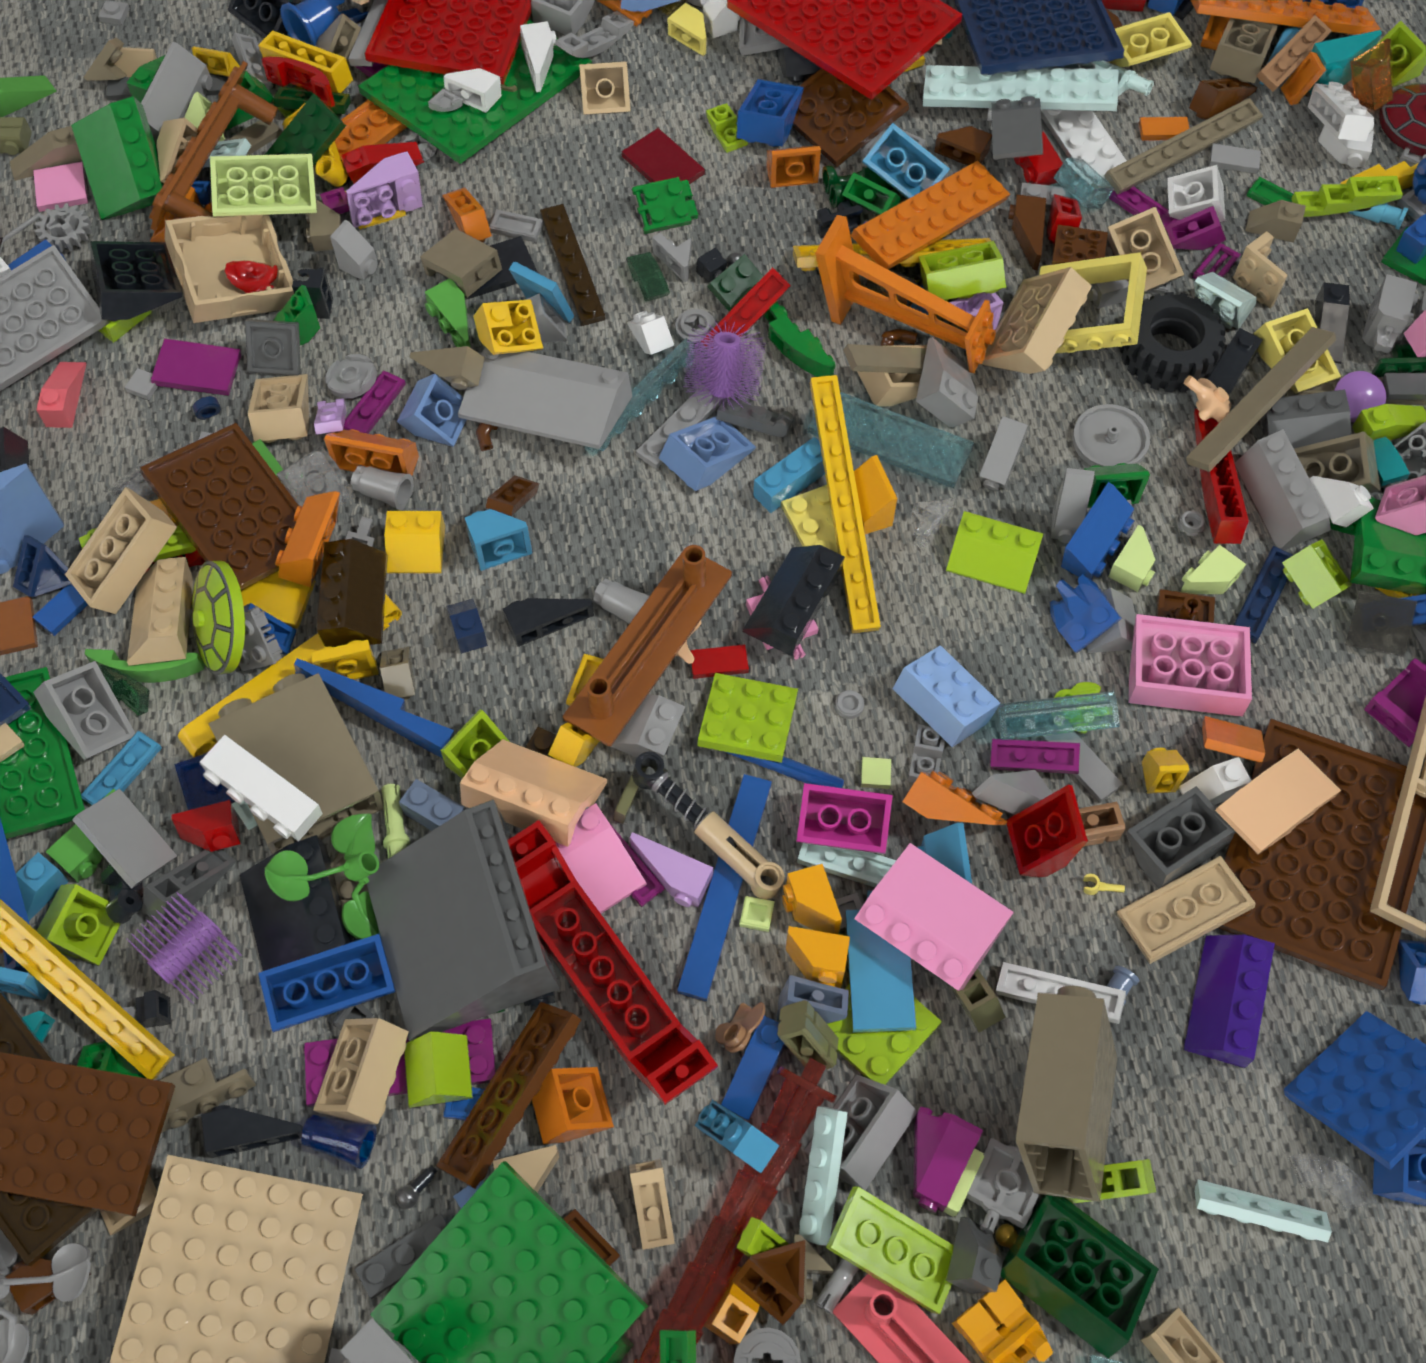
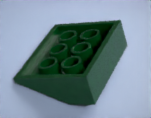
(1080, 1274)

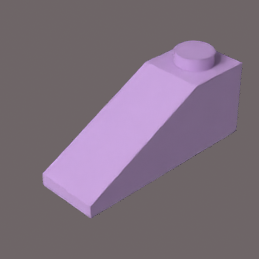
(678, 873)

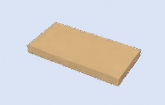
(1185, 909)

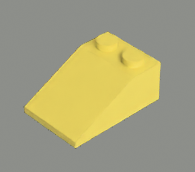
(1282, 335)

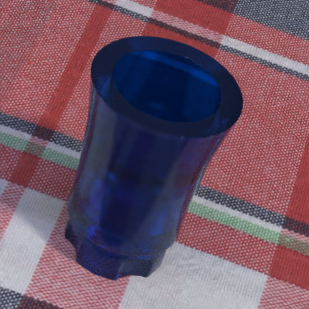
(340, 1139)

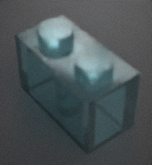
(1083, 183)

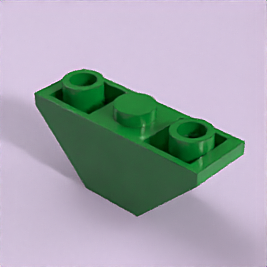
(301, 310)

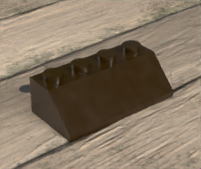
(352, 593)

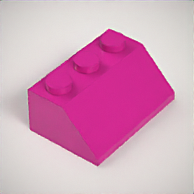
(844, 818)

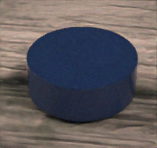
(206, 407)

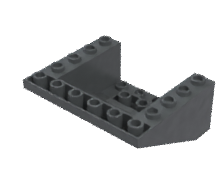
(458, 925)

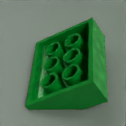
(119, 157)
(1388, 557)

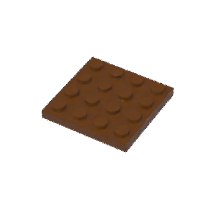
(842, 117)

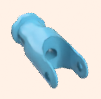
(1383, 213)

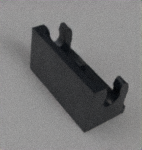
(318, 290)

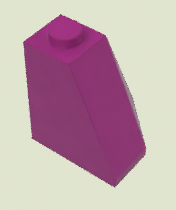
(940, 1156)

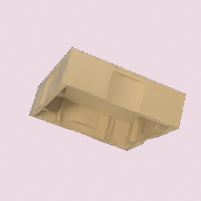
(199, 256)

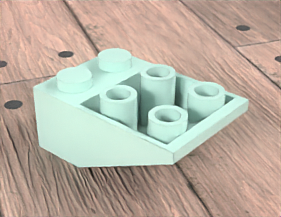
(1225, 298)

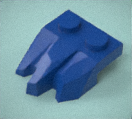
(1082, 613)

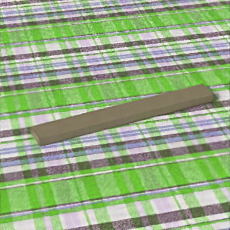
(1183, 146)
(1260, 399)

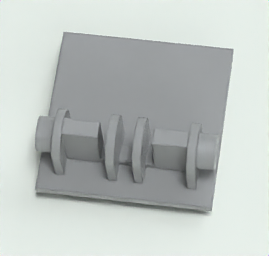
(256, 649)

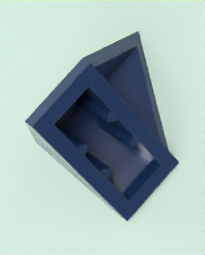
(39, 569)

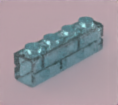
(1059, 715)

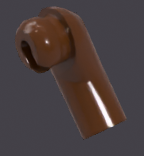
(899, 335)

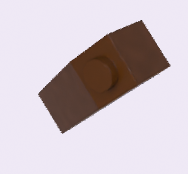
(1219, 95)
(1028, 226)

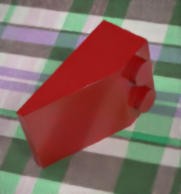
(1047, 834)

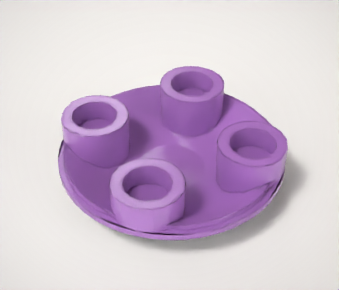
(1362, 391)

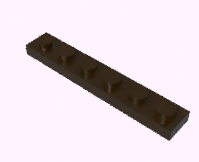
(572, 265)

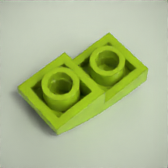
(724, 125)

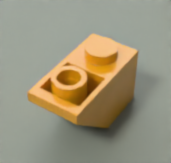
(732, 1314)

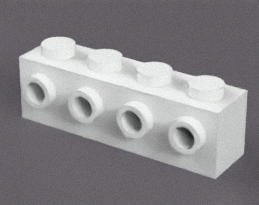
(1341, 112)
(260, 788)

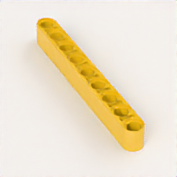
(197, 734)

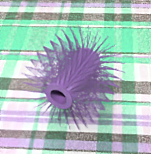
(724, 365)
(185, 946)

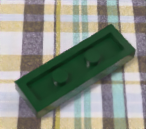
(294, 98)

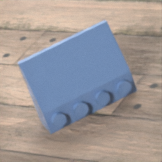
(23, 512)

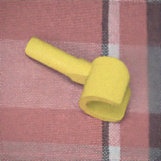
(1100, 886)

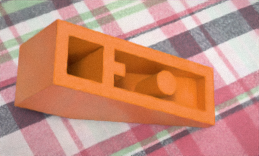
(468, 214)

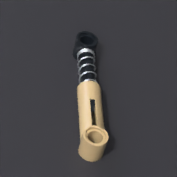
(711, 828)

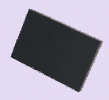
(508, 251)

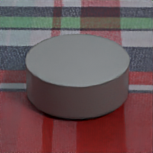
(849, 704)

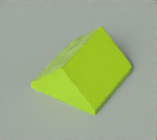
(1407, 53)
(471, 743)
(438, 1069)

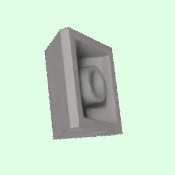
(1121, 634)

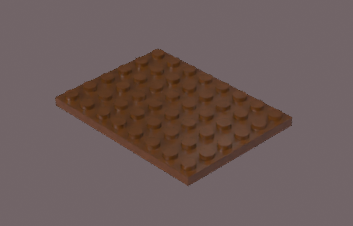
(1322, 876)

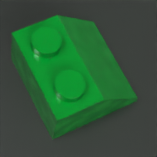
(1127, 478)

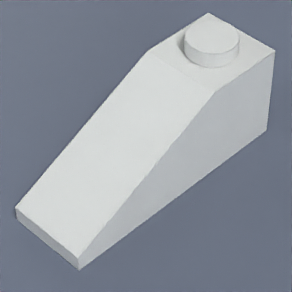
(537, 45)

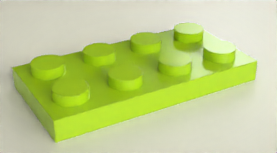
(893, 1249)

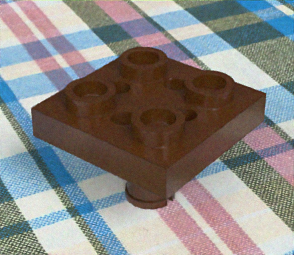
(1071, 249)
(1185, 606)

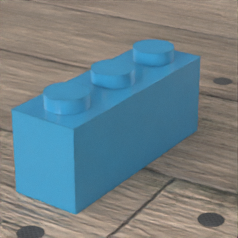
(790, 475)

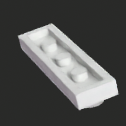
(1026, 983)

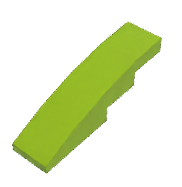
(1348, 197)

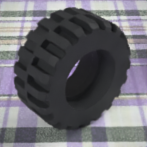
(1182, 318)

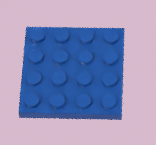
(1368, 1089)

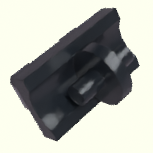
(845, 208)

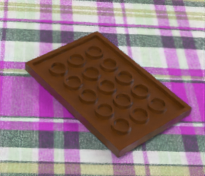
(226, 502)
(78, 1133)

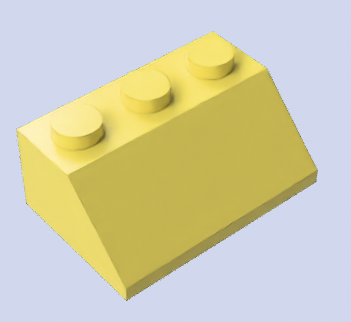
(1150, 40)

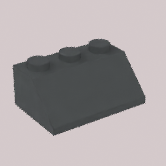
(1309, 417)
(1179, 837)

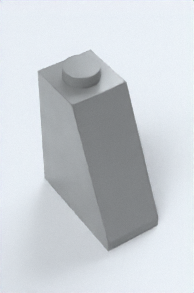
(549, 322)
(1003, 453)

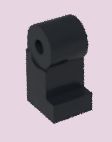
(123, 900)

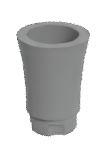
(383, 485)
(619, 599)

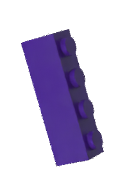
(1229, 998)

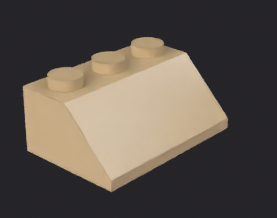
(362, 1070)

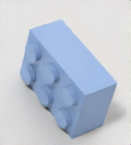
(946, 696)

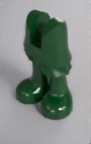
(835, 185)

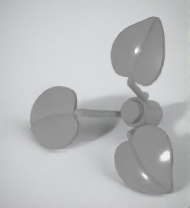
(69, 1275)

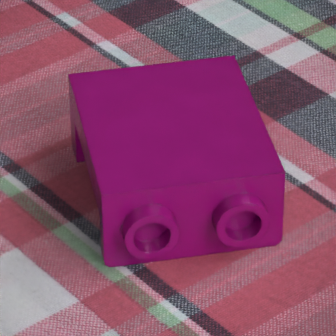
(1401, 702)

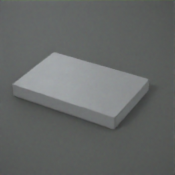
(124, 838)

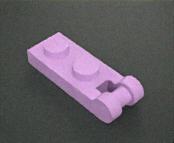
(330, 416)

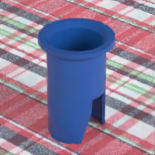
(312, 17)

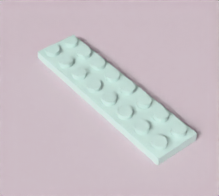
(1054, 86)

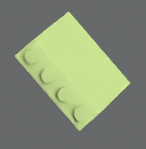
(262, 184)

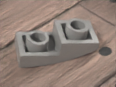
(926, 752)

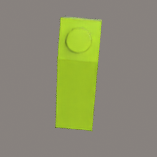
(1389, 421)
(1125, 1180)

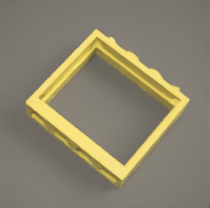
(1107, 270)

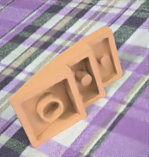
(1277, 800)

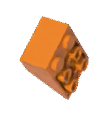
(938, 799)

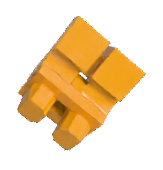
(1015, 1340)

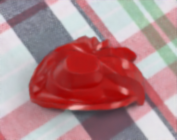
(251, 275)

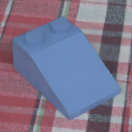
(704, 452)

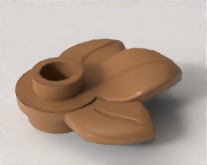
(737, 1033)

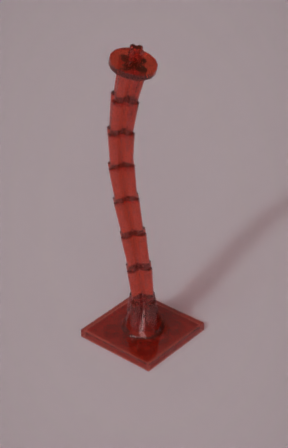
(748, 1197)

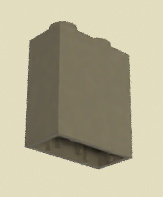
(307, 745)
(1067, 1095)

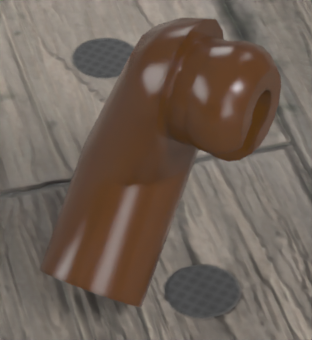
(483, 436)

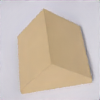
(1179, 1342)

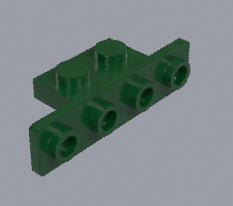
(1403, 361)

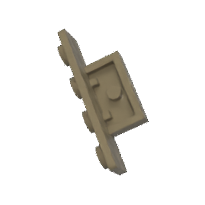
(199, 1091)

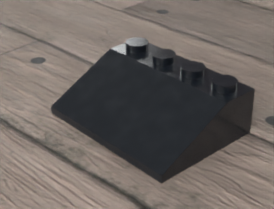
(132, 278)
(295, 928)

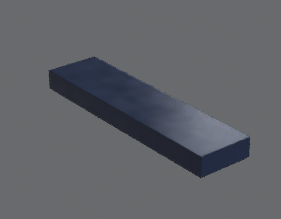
(1264, 594)

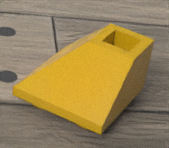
(508, 327)

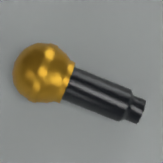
(1006, 1235)

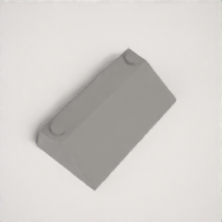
(548, 397)

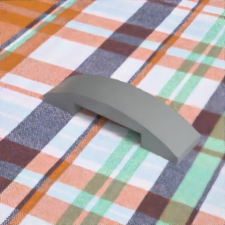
(598, 40)

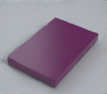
(196, 367)

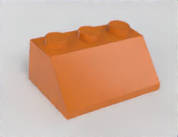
(355, 448)
(306, 541)

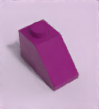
(1197, 231)

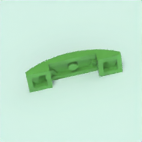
(148, 672)

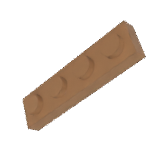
(1293, 53)

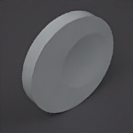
(1110, 436)

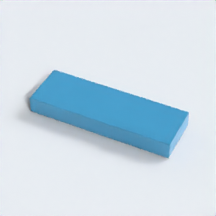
(122, 768)

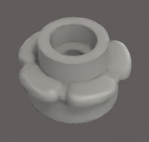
(1194, 518)

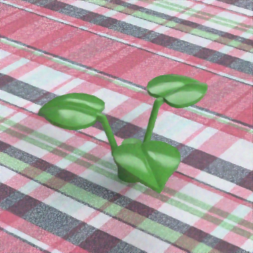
(353, 837)

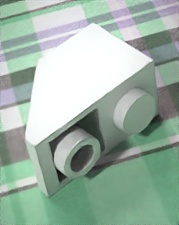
(719, 19)
(651, 332)

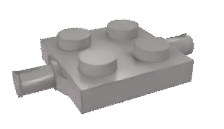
(1002, 1187)

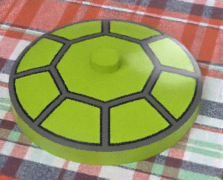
(218, 617)

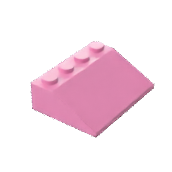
(1190, 665)
(934, 916)

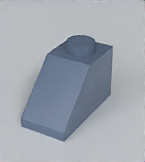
(826, 1000)

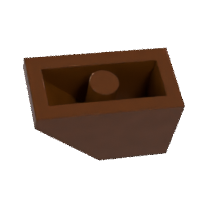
(964, 145)
(32, 1296)

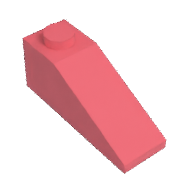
(61, 395)

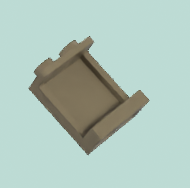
(462, 260)

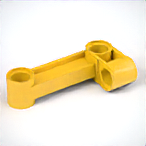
(330, 164)

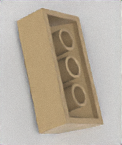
(120, 551)
(161, 613)

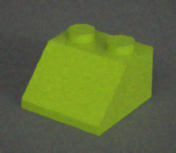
(1316, 574)
(78, 924)

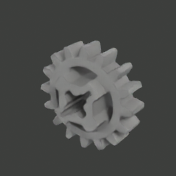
(64, 227)

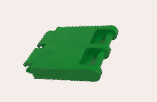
(666, 204)

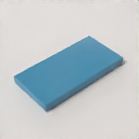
(878, 981)

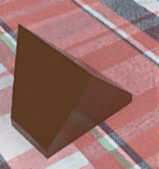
(775, 1279)

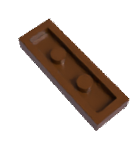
(512, 495)

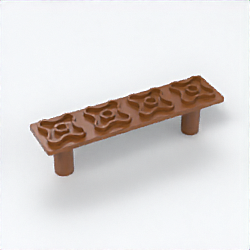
(190, 163)
(647, 646)

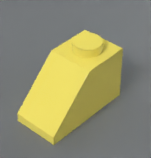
(688, 28)

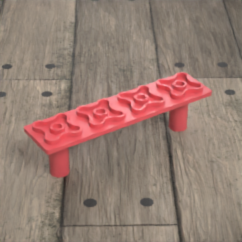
(893, 1326)

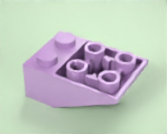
(384, 189)

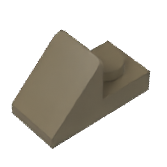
(104, 65)
(813, 1265)

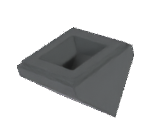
(354, 1012)

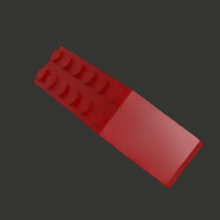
(604, 971)

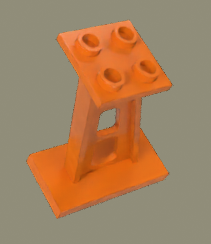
(842, 286)

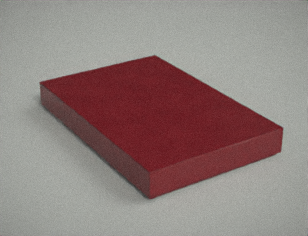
(661, 159)

